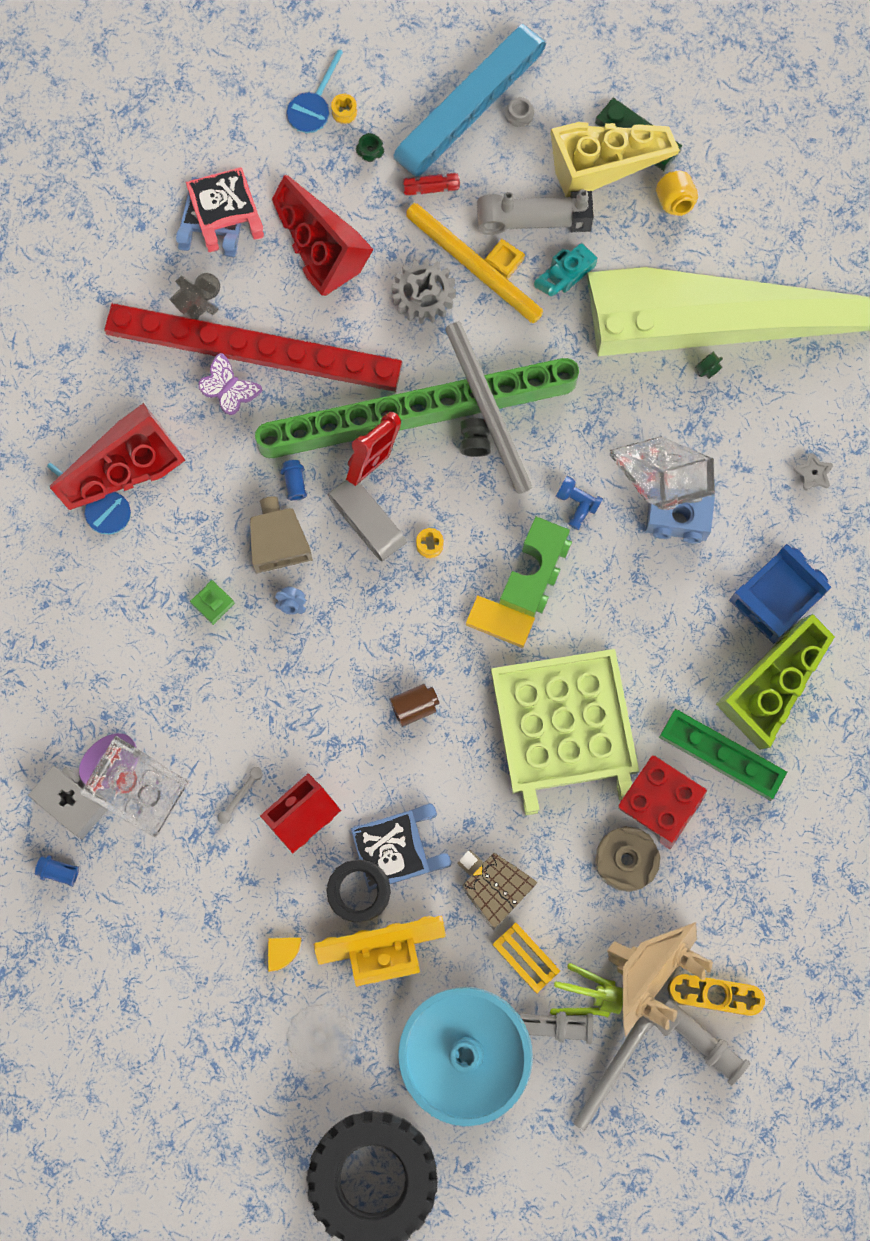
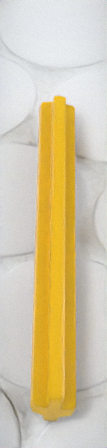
(474, 263)

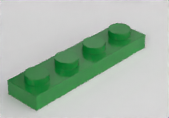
(723, 754)

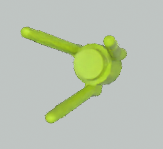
(607, 996)

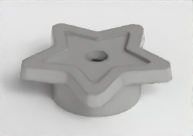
(810, 480)

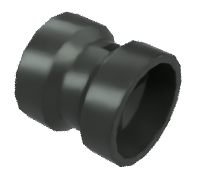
(475, 437)

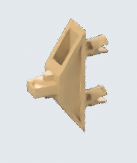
(648, 969)

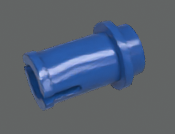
(294, 480)
(56, 871)

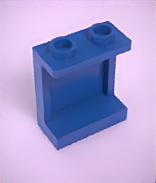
(780, 593)

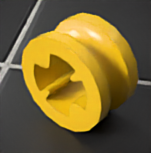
(343, 100)
(422, 548)

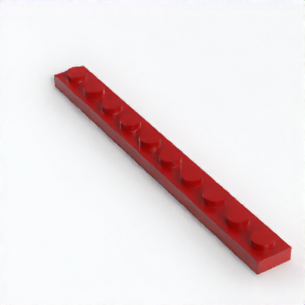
(253, 347)

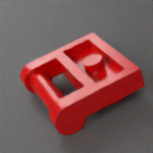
(373, 448)

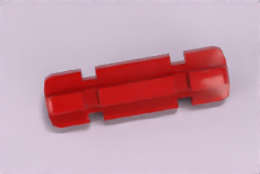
(431, 184)

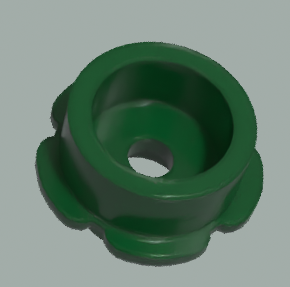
(370, 140)
(709, 365)

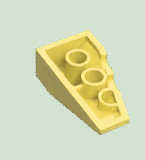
(598, 156)

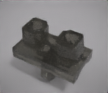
(194, 297)

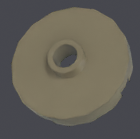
(644, 859)

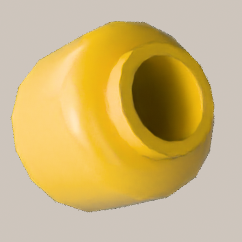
(677, 193)

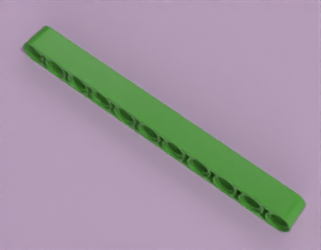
(401, 403)

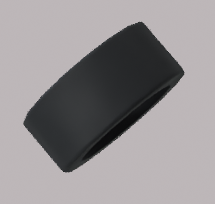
(334, 897)

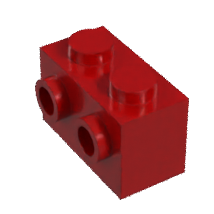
(300, 813)

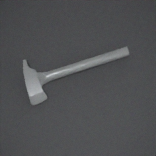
(616, 1067)

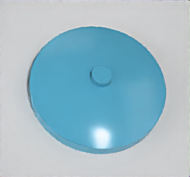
(465, 1056)

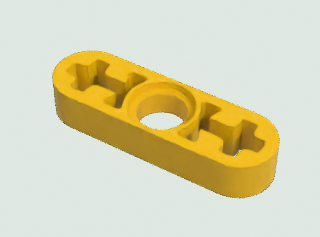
(741, 990)

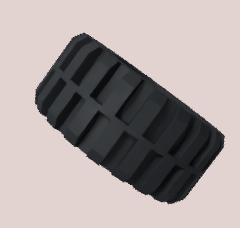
(325, 1170)

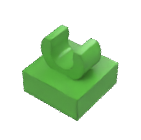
(212, 602)

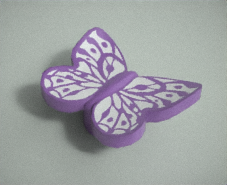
(227, 387)

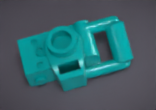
(566, 270)

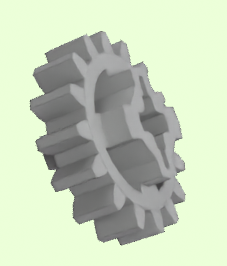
(429, 301)

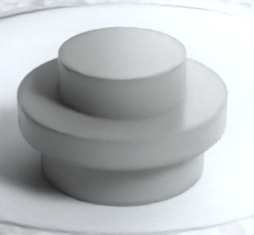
(519, 112)

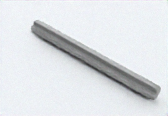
(488, 407)

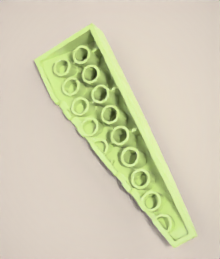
(677, 310)

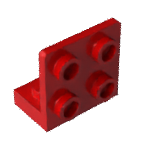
(662, 800)

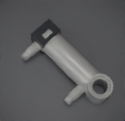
(502, 213)

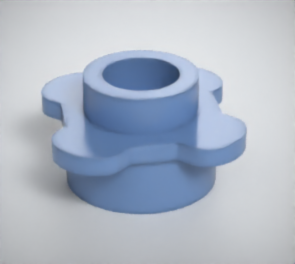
(291, 601)

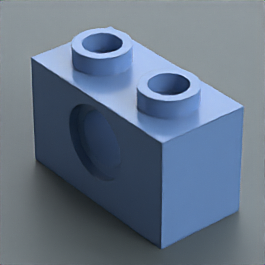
(695, 530)

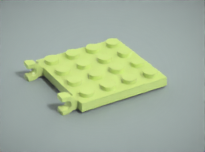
(564, 723)

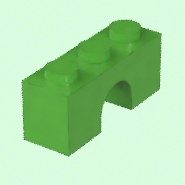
(546, 544)

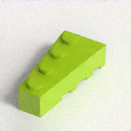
(771, 687)

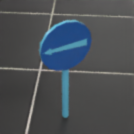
(309, 110)
(107, 514)

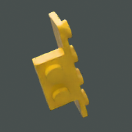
(383, 951)

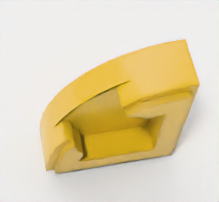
(282, 952)

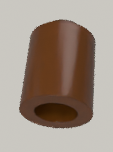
(414, 704)

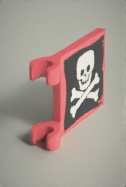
(223, 202)

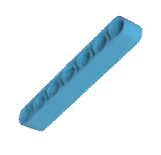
(469, 100)

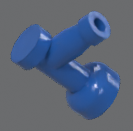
(586, 502)

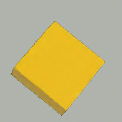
(505, 258)

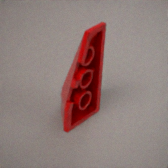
(326, 243)
(124, 456)

